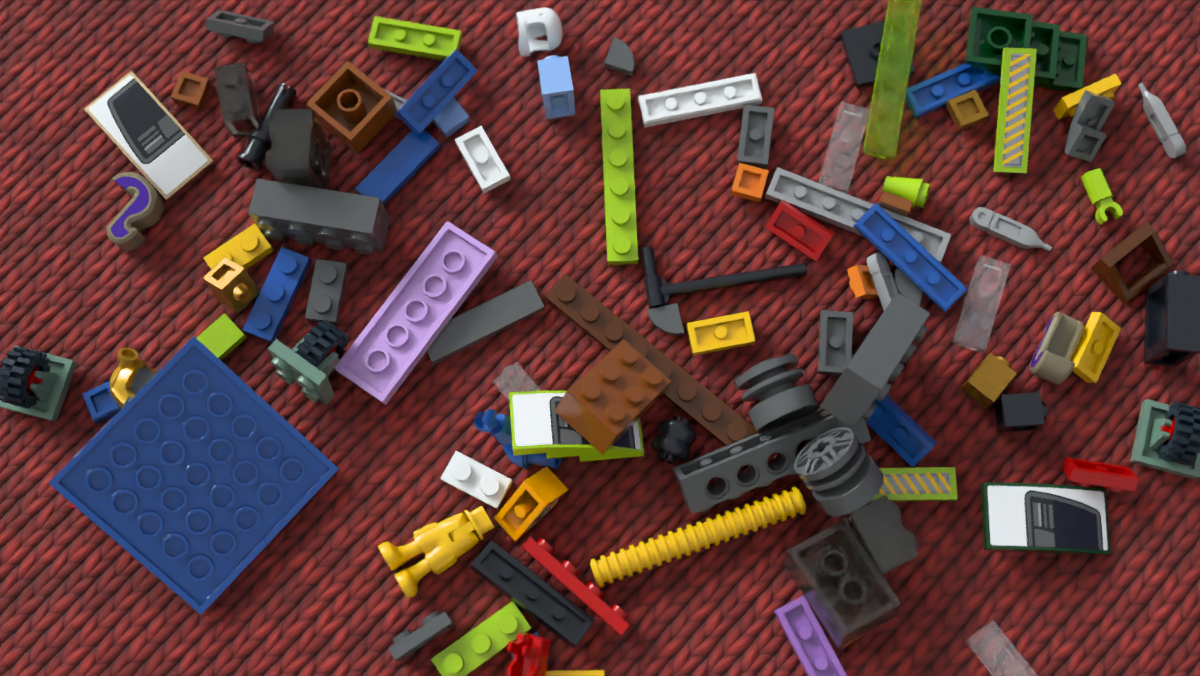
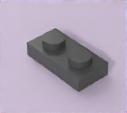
(232, 24)
(755, 136)
(326, 291)
(834, 342)
(409, 642)

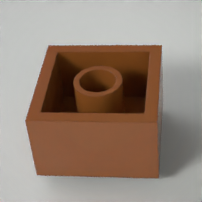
(352, 107)

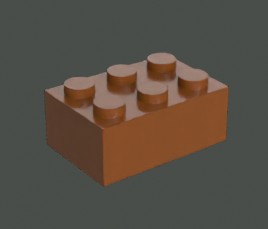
(612, 396)

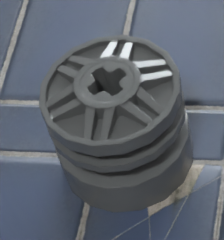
(774, 388)
(839, 471)

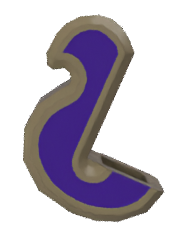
(138, 214)
(1056, 348)

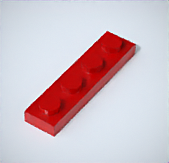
(588, 594)

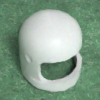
(535, 24)

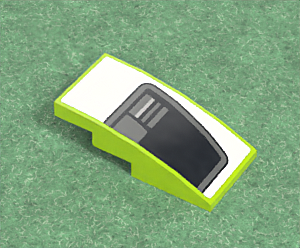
(541, 430)

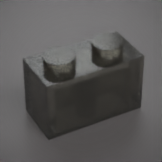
(237, 98)

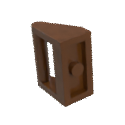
(1151, 242)

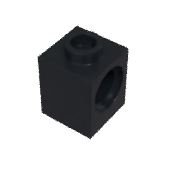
(1019, 412)

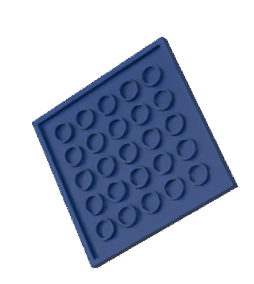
(194, 475)

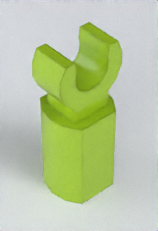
(1100, 195)

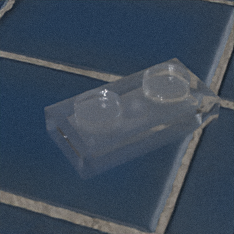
(998, 652)

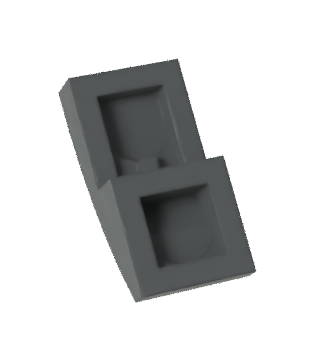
(1085, 129)

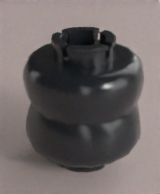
(673, 440)

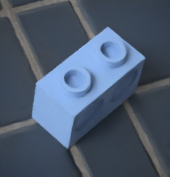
(556, 86)

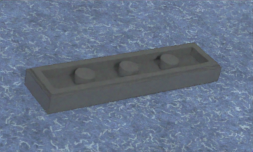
(486, 321)

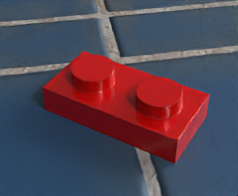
(799, 230)
(1110, 476)

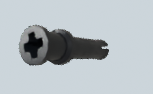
(259, 139)

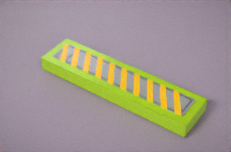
(1015, 110)
(918, 484)

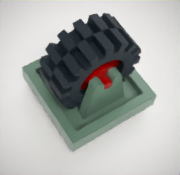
(311, 360)
(35, 382)
(1168, 438)

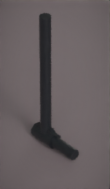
(659, 291)

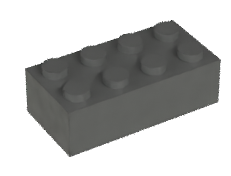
(319, 216)
(877, 362)

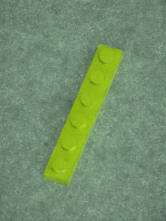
(619, 177)

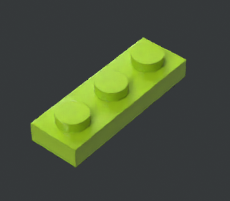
(413, 38)
(482, 642)

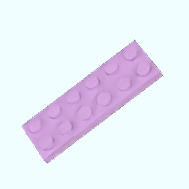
(416, 312)

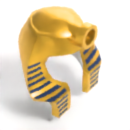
(129, 376)

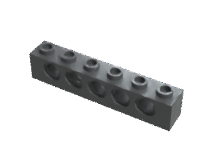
(754, 452)

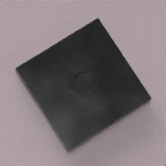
(862, 52)

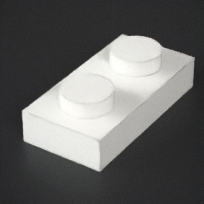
(482, 159)
(476, 480)

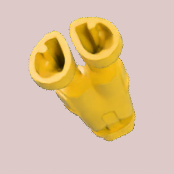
(441, 545)

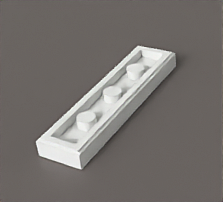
(699, 100)

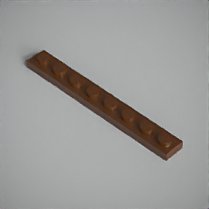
(683, 390)

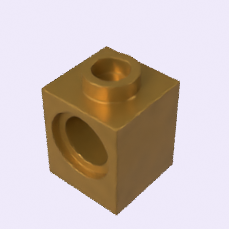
(231, 285)
(989, 380)

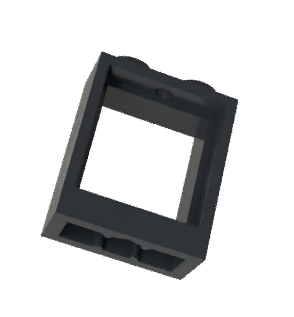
(1172, 319)

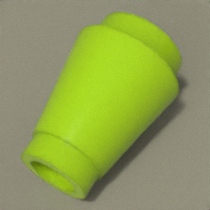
(908, 188)

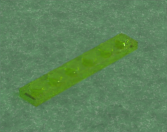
(892, 78)

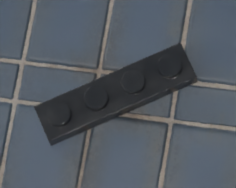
(532, 594)

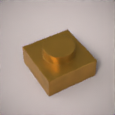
(967, 110)

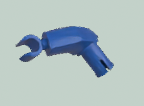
(500, 428)

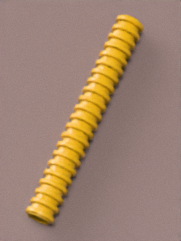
(698, 536)

